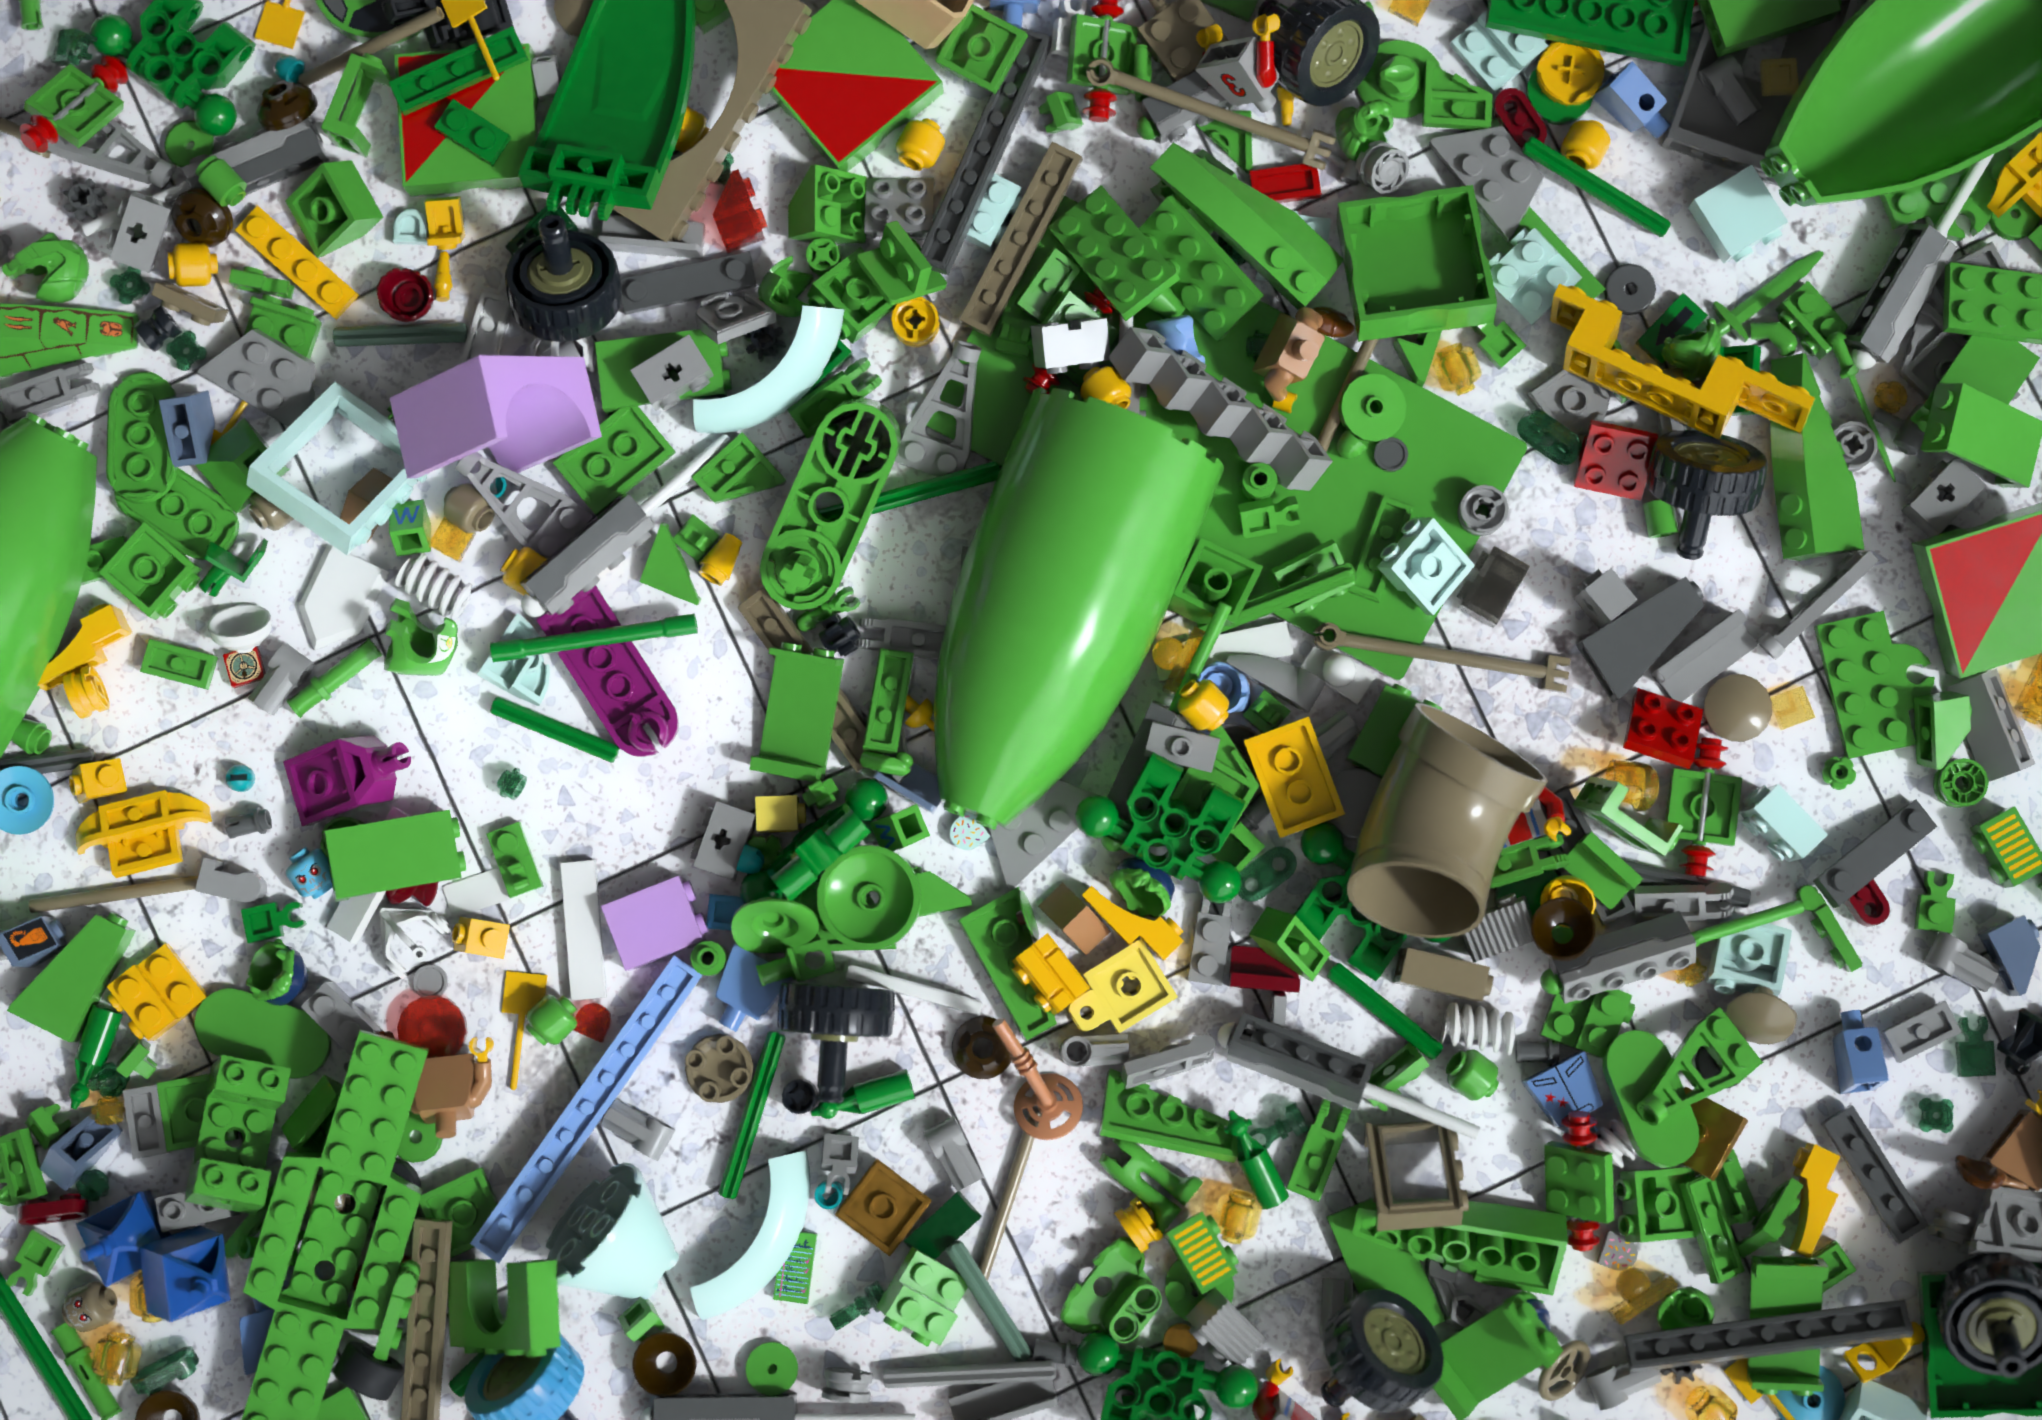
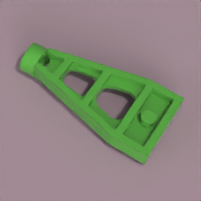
(1727, 1049)

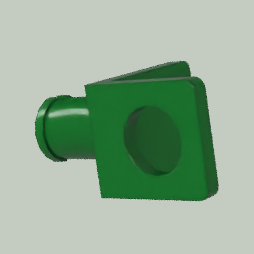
(227, 565)

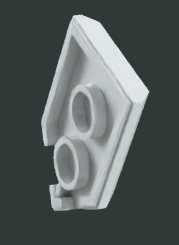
(340, 597)

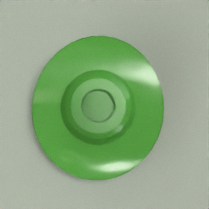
(1397, 77)
(773, 925)

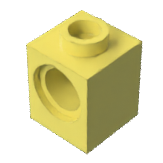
(779, 814)

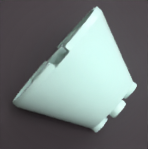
(613, 1238)

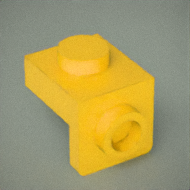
(444, 222)
(97, 780)
(480, 937)

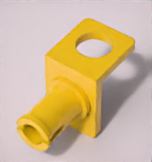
(1884, 1353)

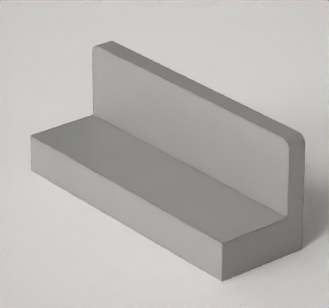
(626, 236)
(1706, 657)
(1995, 730)
(1004, 1400)

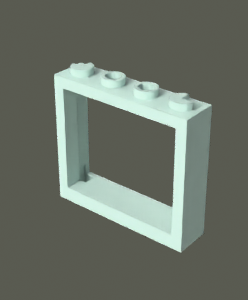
(265, 481)

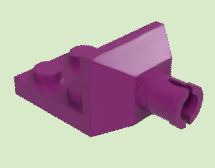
(344, 776)

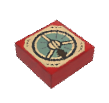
(244, 667)

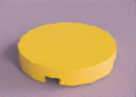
(1570, 73)

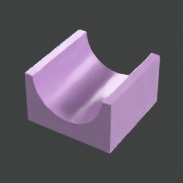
(512, 404)

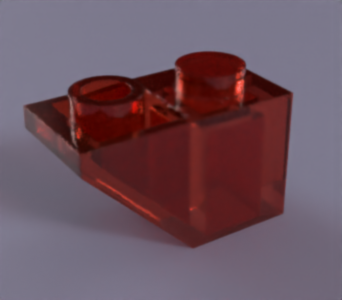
(735, 214)

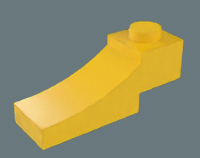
(99, 629)
(1159, 935)
(1814, 1169)

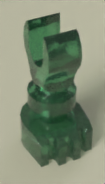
(1293, 1122)
(860, 1306)

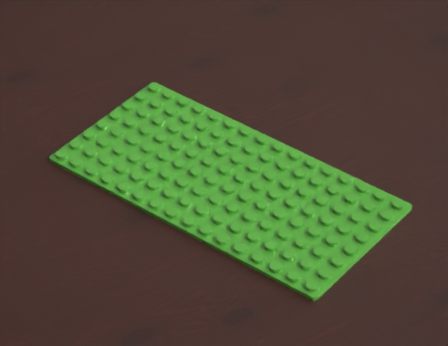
(1445, 460)

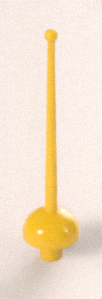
(919, 714)

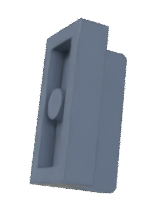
(918, 787)

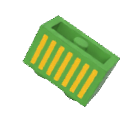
(2007, 847)
(1201, 1252)

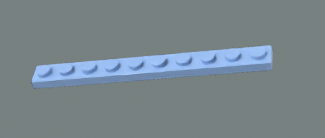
(586, 1109)

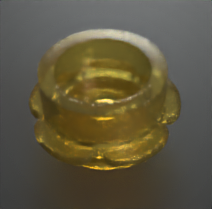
(1896, 390)
(1691, 974)
(108, 1111)

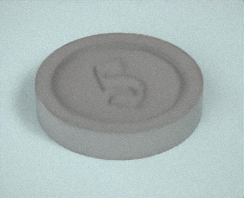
(430, 981)

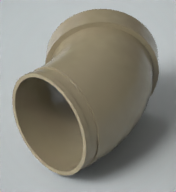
(1439, 826)

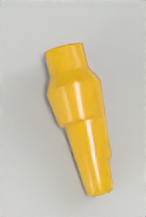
(1286, 104)
(443, 279)

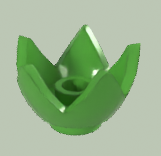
(783, 287)

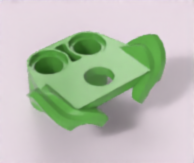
(1091, 1312)

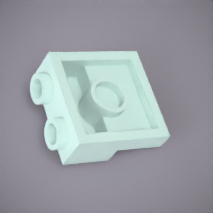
(1496, 54)
(994, 212)
(1531, 274)
(1425, 563)
(1750, 959)

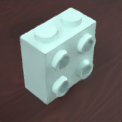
(1738, 215)
(1781, 823)

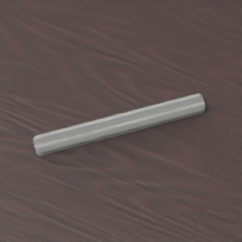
(969, 1374)

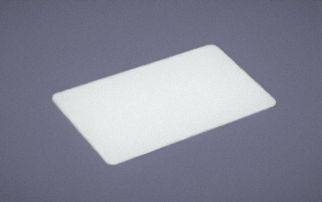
(475, 893)

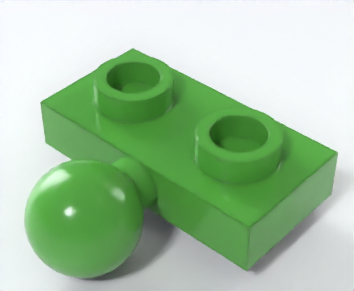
(1048, 285)

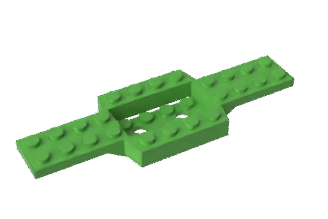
(354, 1162)

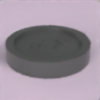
(1390, 454)

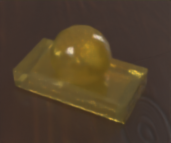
(1173, 655)
(1639, 1293)

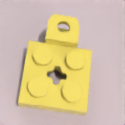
(1108, 1000)

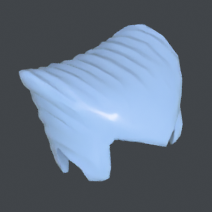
(1178, 334)
(1231, 683)

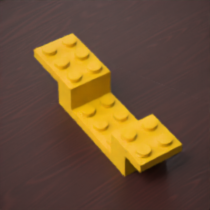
(1705, 409)

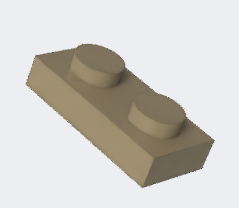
(177, 298)

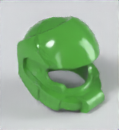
(59, 259)

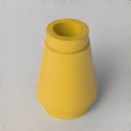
(720, 560)

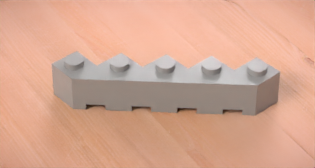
(1220, 408)

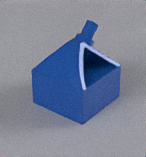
(115, 1236)
(185, 1273)

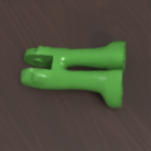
(1129, 1176)

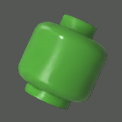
(551, 1019)
(1472, 1074)

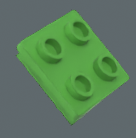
(900, 267)

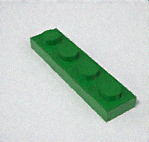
(456, 71)

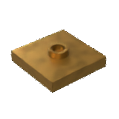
(1717, 1136)
(883, 1207)

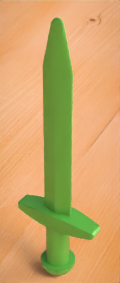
(1733, 319)
(1849, 370)

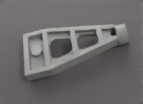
(99, 158)
(931, 453)
(565, 516)
(1851, 570)

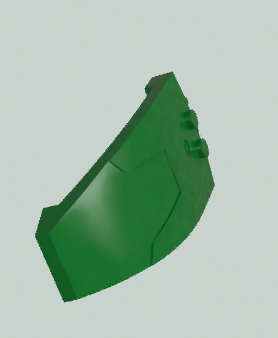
(616, 108)

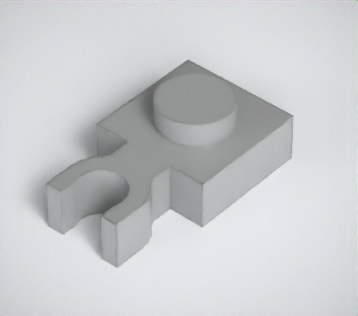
(840, 1158)

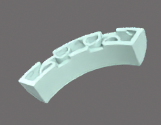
(784, 386)
(772, 1245)

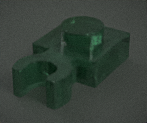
(72, 47)
(1975, 1055)

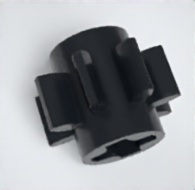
(770, 347)
(839, 634)

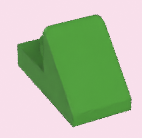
(1418, 357)

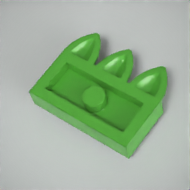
(19, 1169)

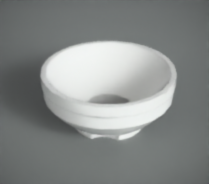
(240, 627)

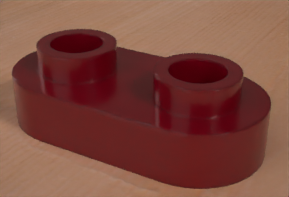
(1520, 121)
(1874, 897)
(40, 1212)

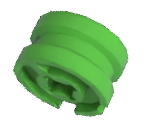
(1973, 777)

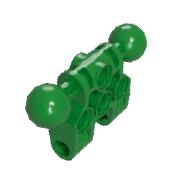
(155, 53)
(818, 844)
(1217, 880)
(1372, 954)
(1101, 1355)

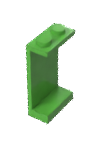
(619, 356)
(1987, 365)
(1984, 433)
(799, 713)
(393, 854)
(1779, 1288)
(1493, 1355)

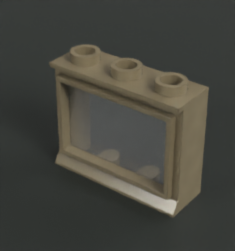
(1415, 1175)

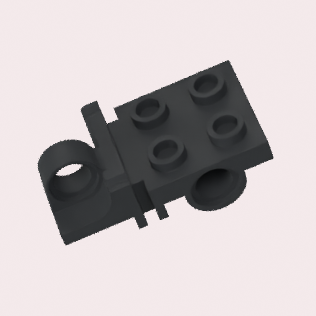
(490, 21)

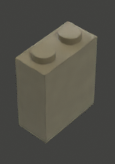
(1443, 975)

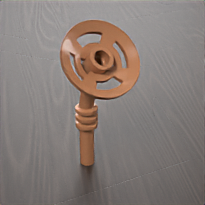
(1043, 1092)

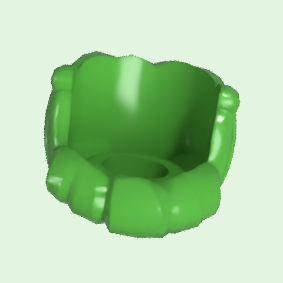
(1362, 126)
(1694, 352)

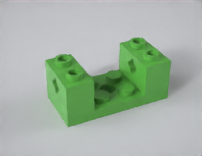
(245, 1099)

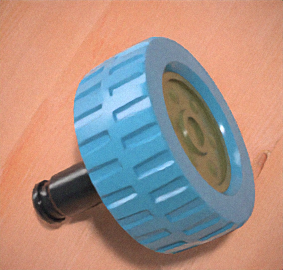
(526, 1386)

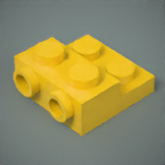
(156, 993)

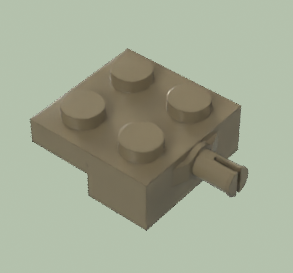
(1173, 33)

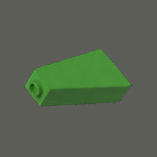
(1746, 23)
(75, 979)

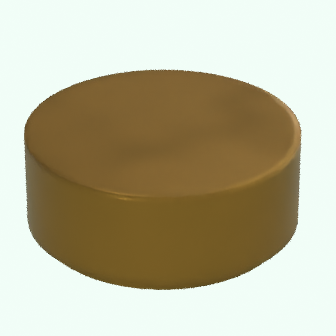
(1180, 1340)

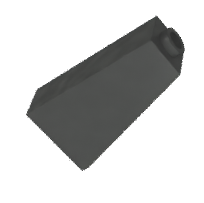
(1636, 639)

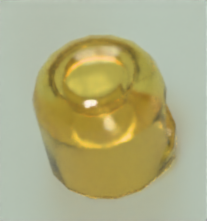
(1639, 775)

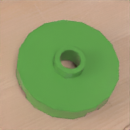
(1356, 412)

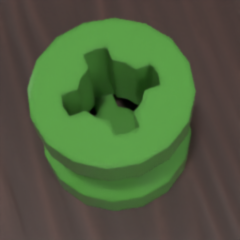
(818, 252)

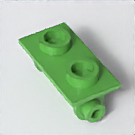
(1735, 1192)

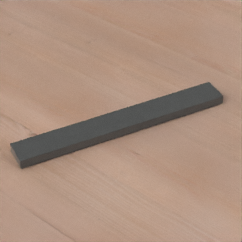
(984, 155)
(1767, 1336)

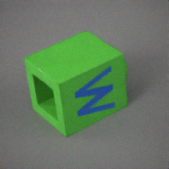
(410, 528)
(900, 828)

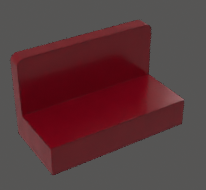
(1257, 970)

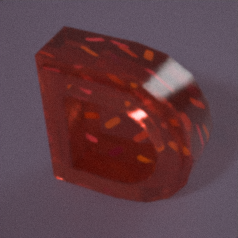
(593, 1021)

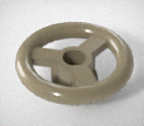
(1563, 1369)

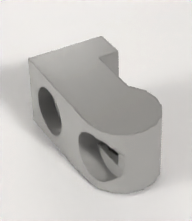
(240, 887)

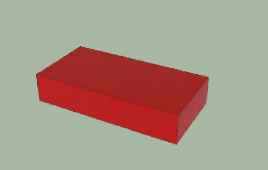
(1287, 182)

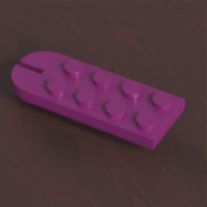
(615, 678)

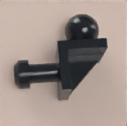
(2024, 1044)

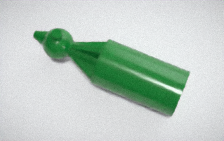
(93, 1050)
(871, 1095)
(1256, 1164)

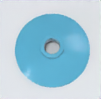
(28, 818)
(1829, 1404)

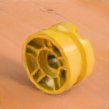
(926, 330)
(86, 692)
(1138, 1224)

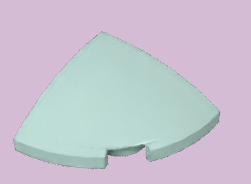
(523, 677)

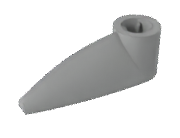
(1282, 679)

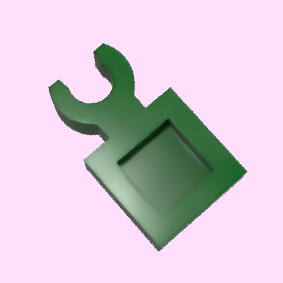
(267, 921)

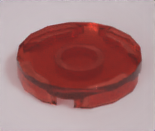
(434, 1024)

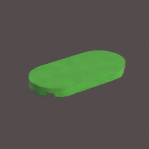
(136, 439)
(188, 516)
(254, 1030)
(1631, 1069)

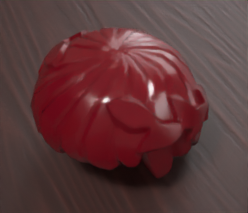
(404, 294)

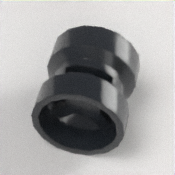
(164, 324)
(795, 1096)

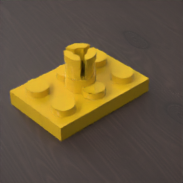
(1294, 777)

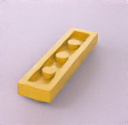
(297, 262)

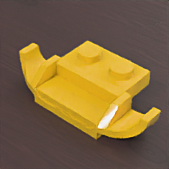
(2020, 179)
(141, 830)

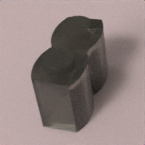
(1492, 587)

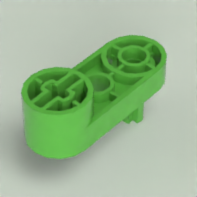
(824, 558)

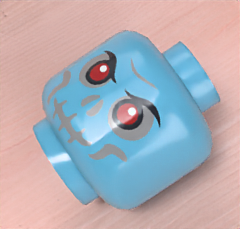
(309, 872)

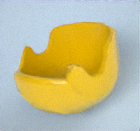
(1569, 887)

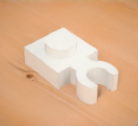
(1062, 26)

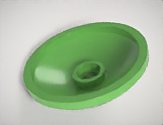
(845, 905)

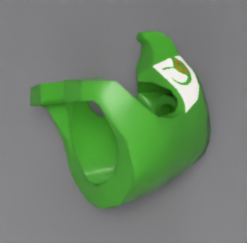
(416, 647)

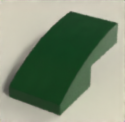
(944, 1226)

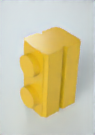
(1049, 975)

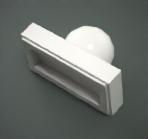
(1339, 673)

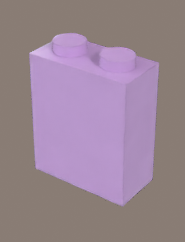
(655, 922)

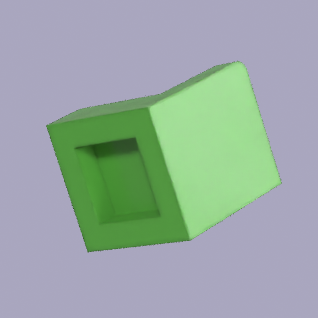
(1239, 847)

